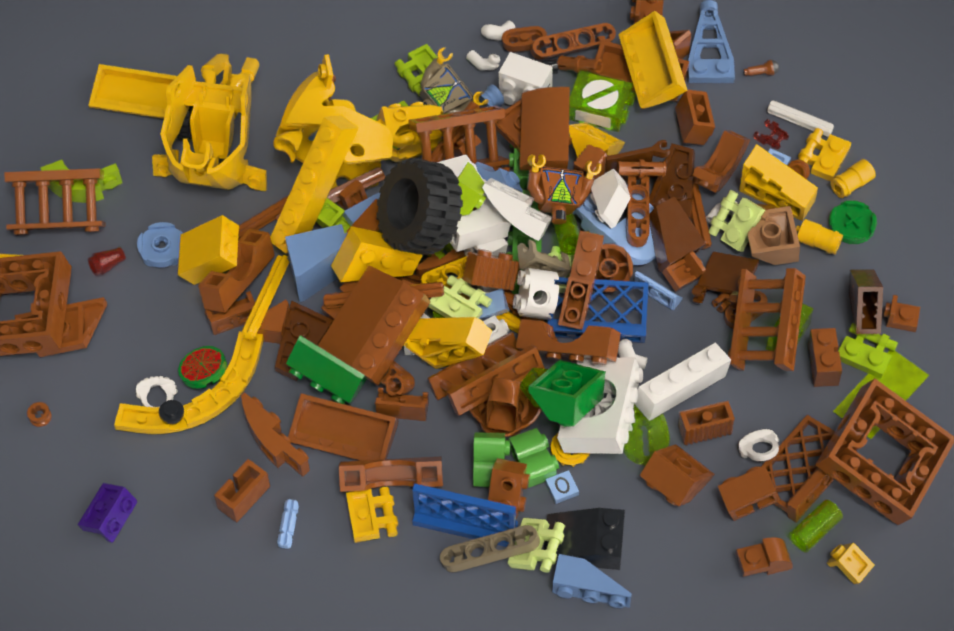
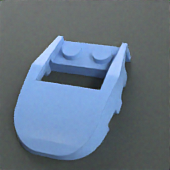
(617, 235)

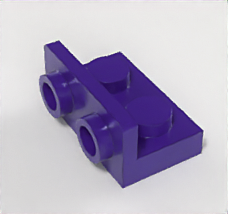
(108, 511)

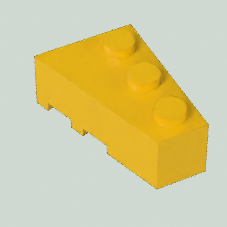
(776, 184)
(368, 248)
(448, 340)

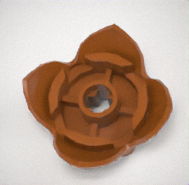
(526, 416)

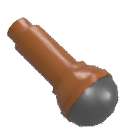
(770, 67)

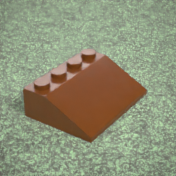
(374, 323)

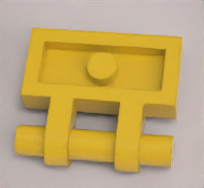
(831, 155)
(363, 514)

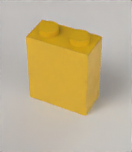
(208, 249)

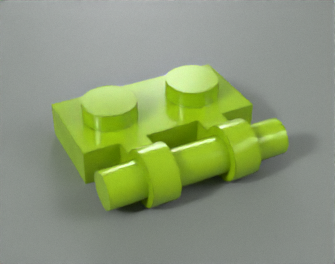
(418, 60)
(865, 357)

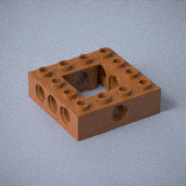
(50, 279)
(907, 425)

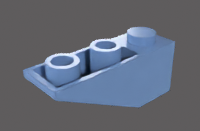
(583, 580)

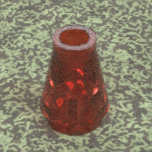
(104, 261)

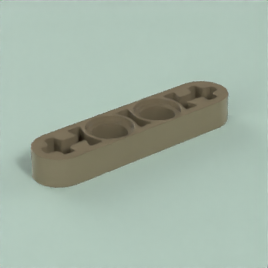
(489, 545)

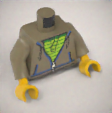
(444, 88)

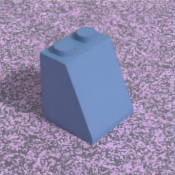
(312, 258)

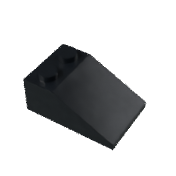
(591, 535)

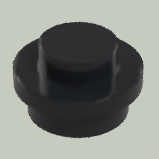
(171, 411)

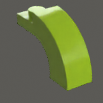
(111, 180)

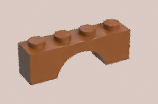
(221, 289)
(595, 344)
(390, 472)

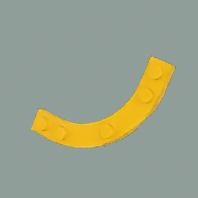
(205, 406)

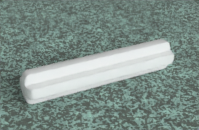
(799, 117)

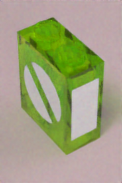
(600, 101)

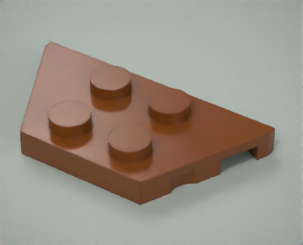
(79, 324)

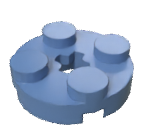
(152, 237)

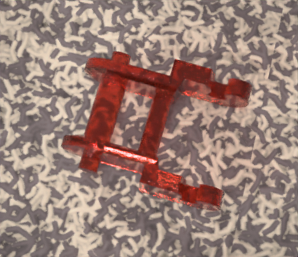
(768, 138)

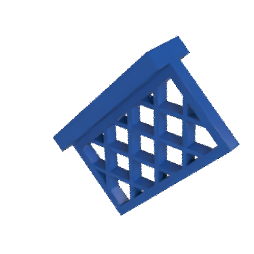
(633, 332)
(442, 515)

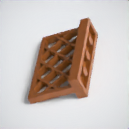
(816, 483)

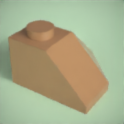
(775, 237)

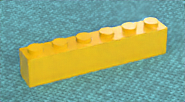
(314, 179)

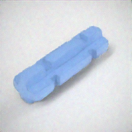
(287, 524)

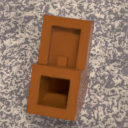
(767, 557)

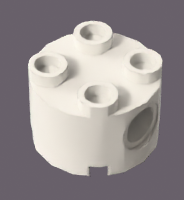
(546, 299)

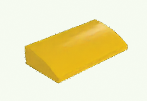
(652, 61)
(130, 91)

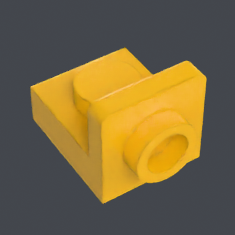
(851, 561)

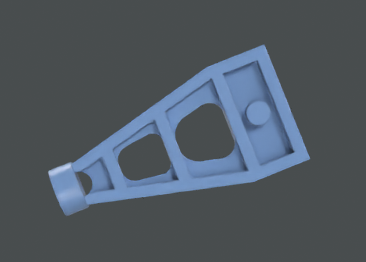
(710, 69)

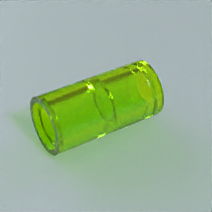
(567, 235)
(816, 525)

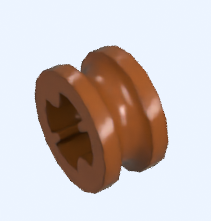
(41, 421)

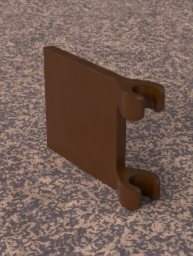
(635, 155)
(723, 276)

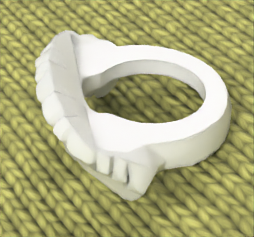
(144, 386)
(764, 435)

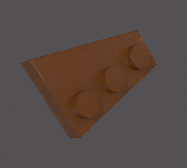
(678, 178)
(300, 322)

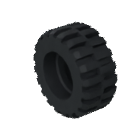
(419, 206)

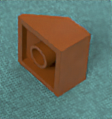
(676, 474)

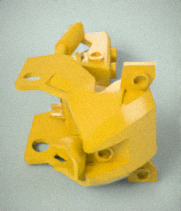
(210, 127)
(373, 138)

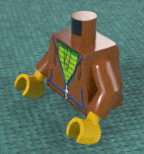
(559, 189)

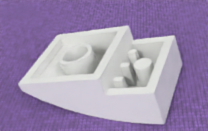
(517, 208)

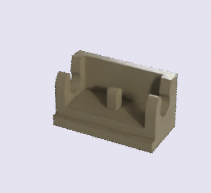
(534, 259)

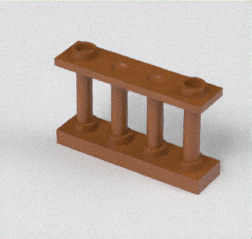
(468, 120)
(66, 179)
(787, 329)
(471, 380)

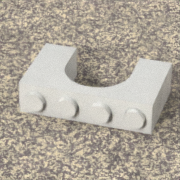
(480, 225)
(608, 430)

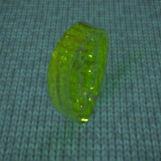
(657, 435)

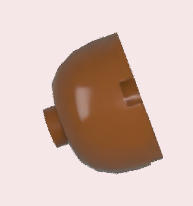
(614, 264)

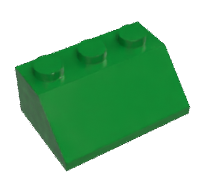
(325, 371)
(568, 391)

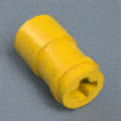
(853, 178)
(819, 237)

